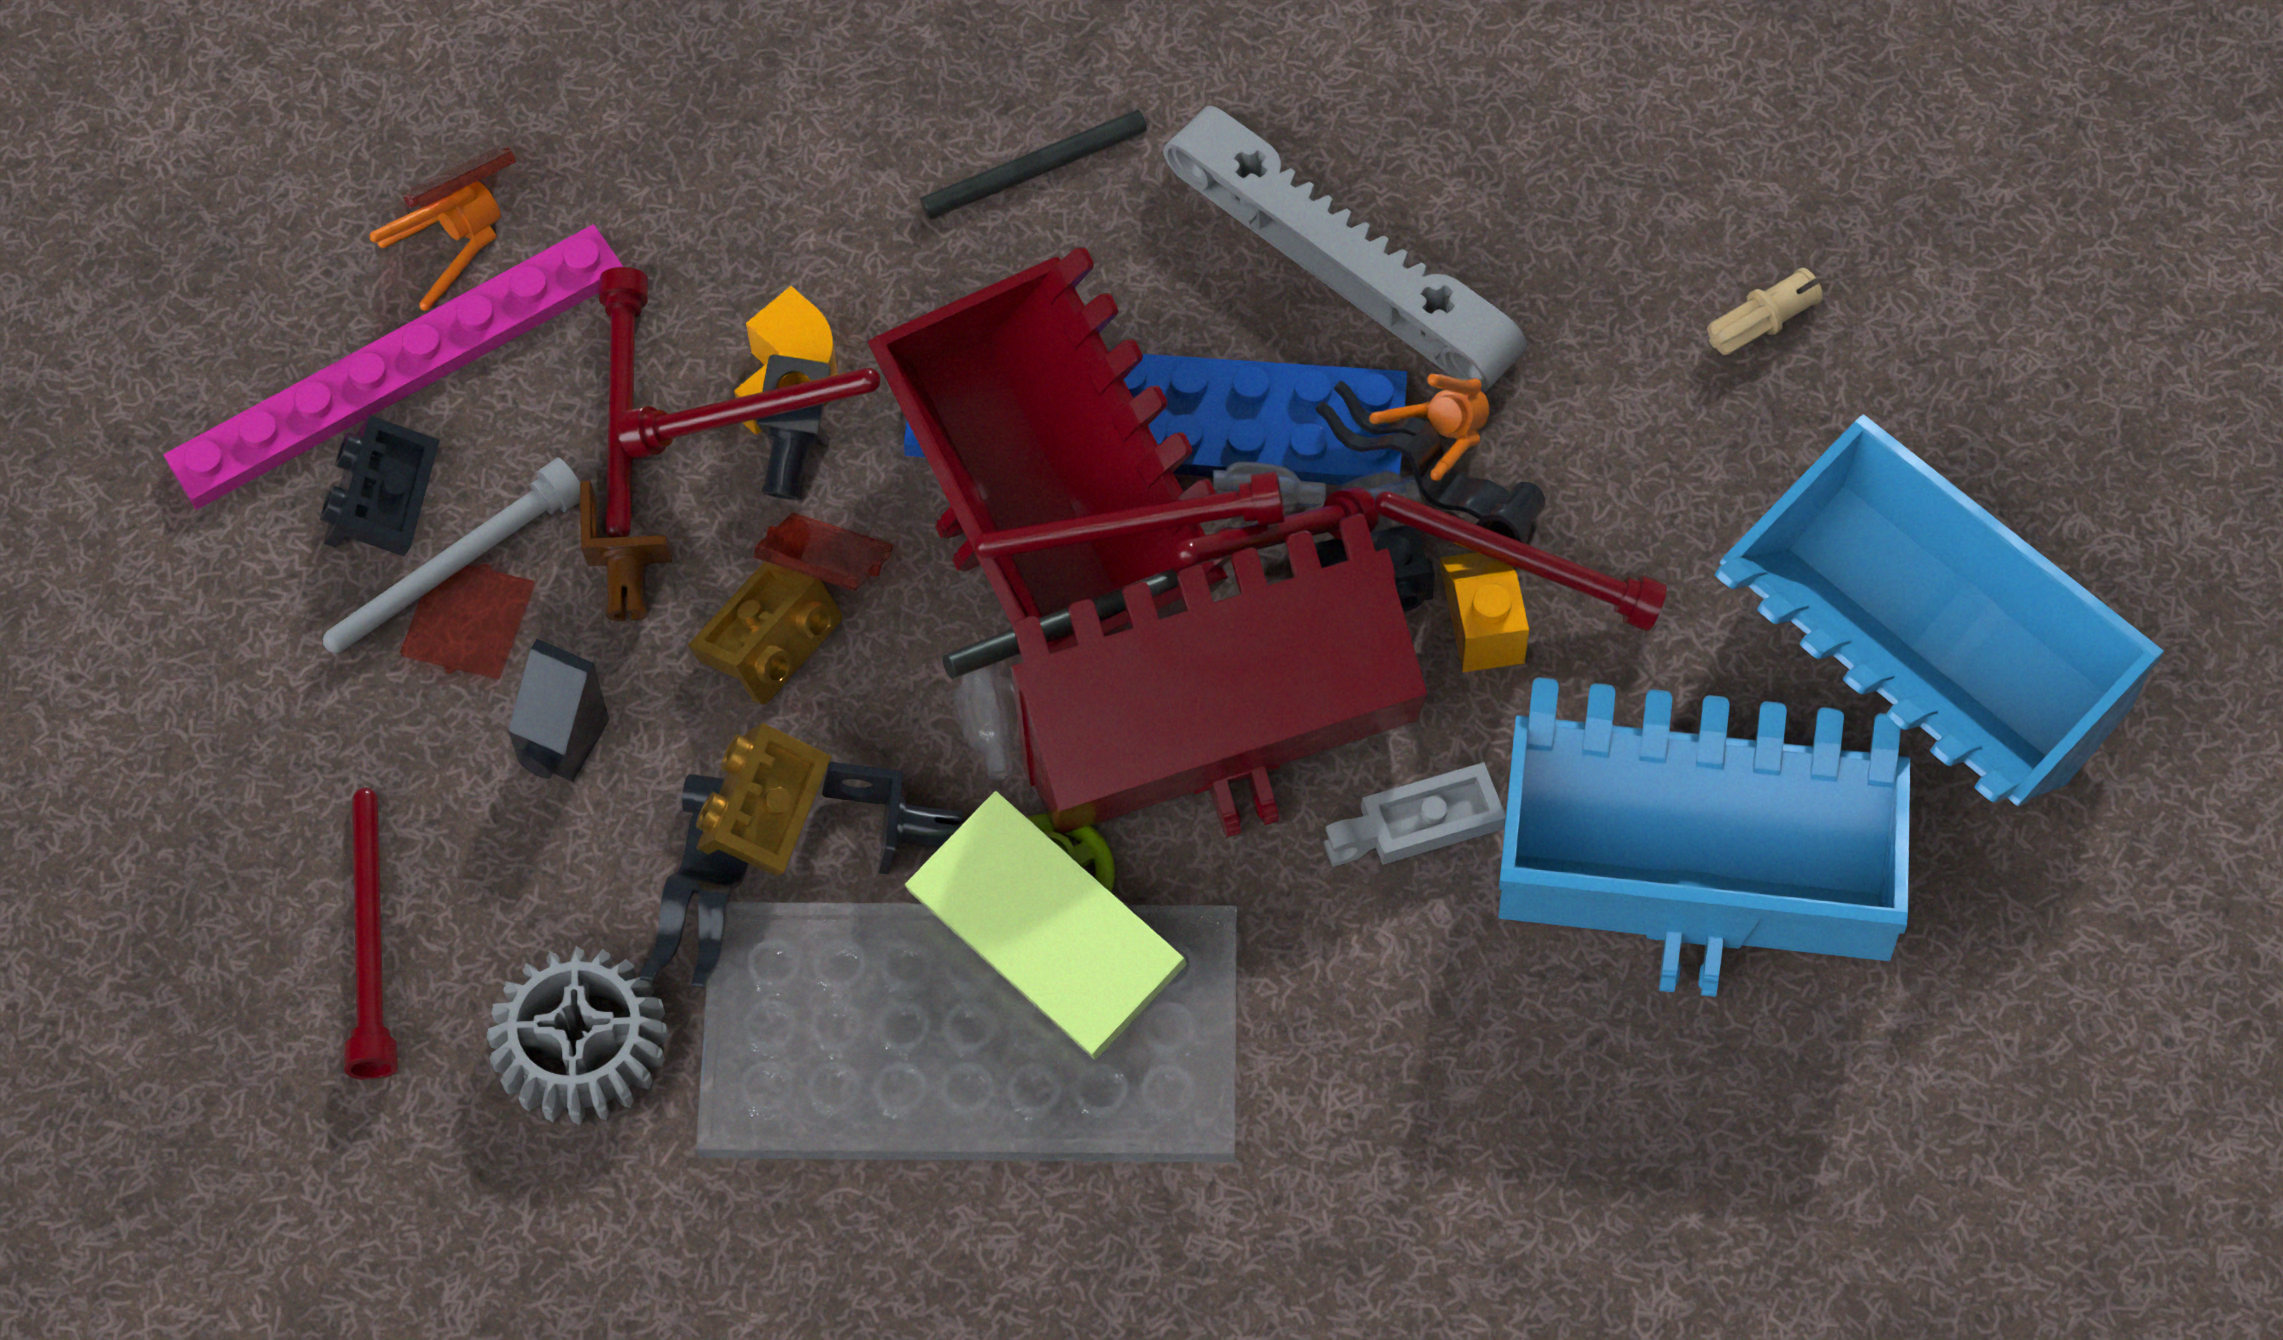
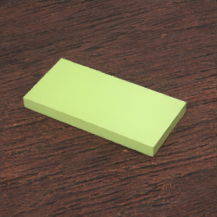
(1045, 925)

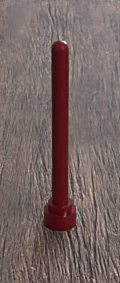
(623, 295)
(648, 430)
(1254, 500)
(1317, 521)
(1636, 600)
(370, 1049)

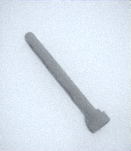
(552, 490)

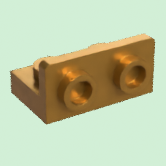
(767, 629)
(762, 798)

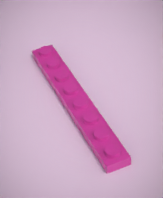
(391, 368)

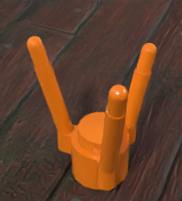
(461, 214)
(1452, 412)

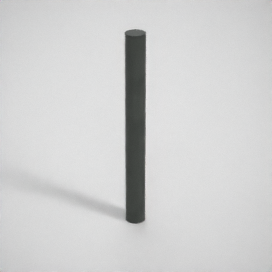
(1033, 164)
(1054, 627)

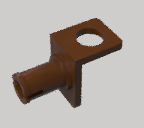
(623, 558)

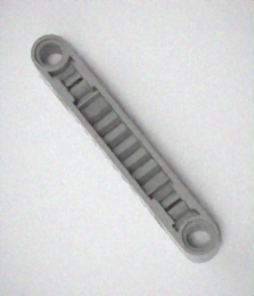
(1226, 164)

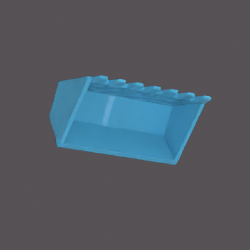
(1943, 615)
(1706, 831)

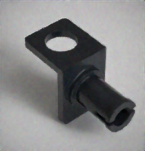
(791, 431)
(901, 821)

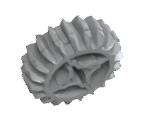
(525, 1030)

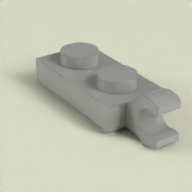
(1419, 817)

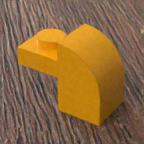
(791, 329)

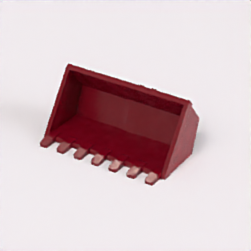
(1037, 429)
(1217, 686)

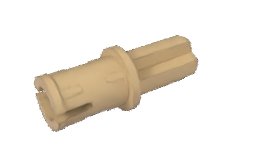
(1763, 312)

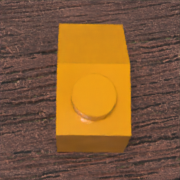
(1485, 611)

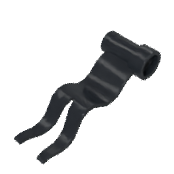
(1495, 507)
(706, 874)

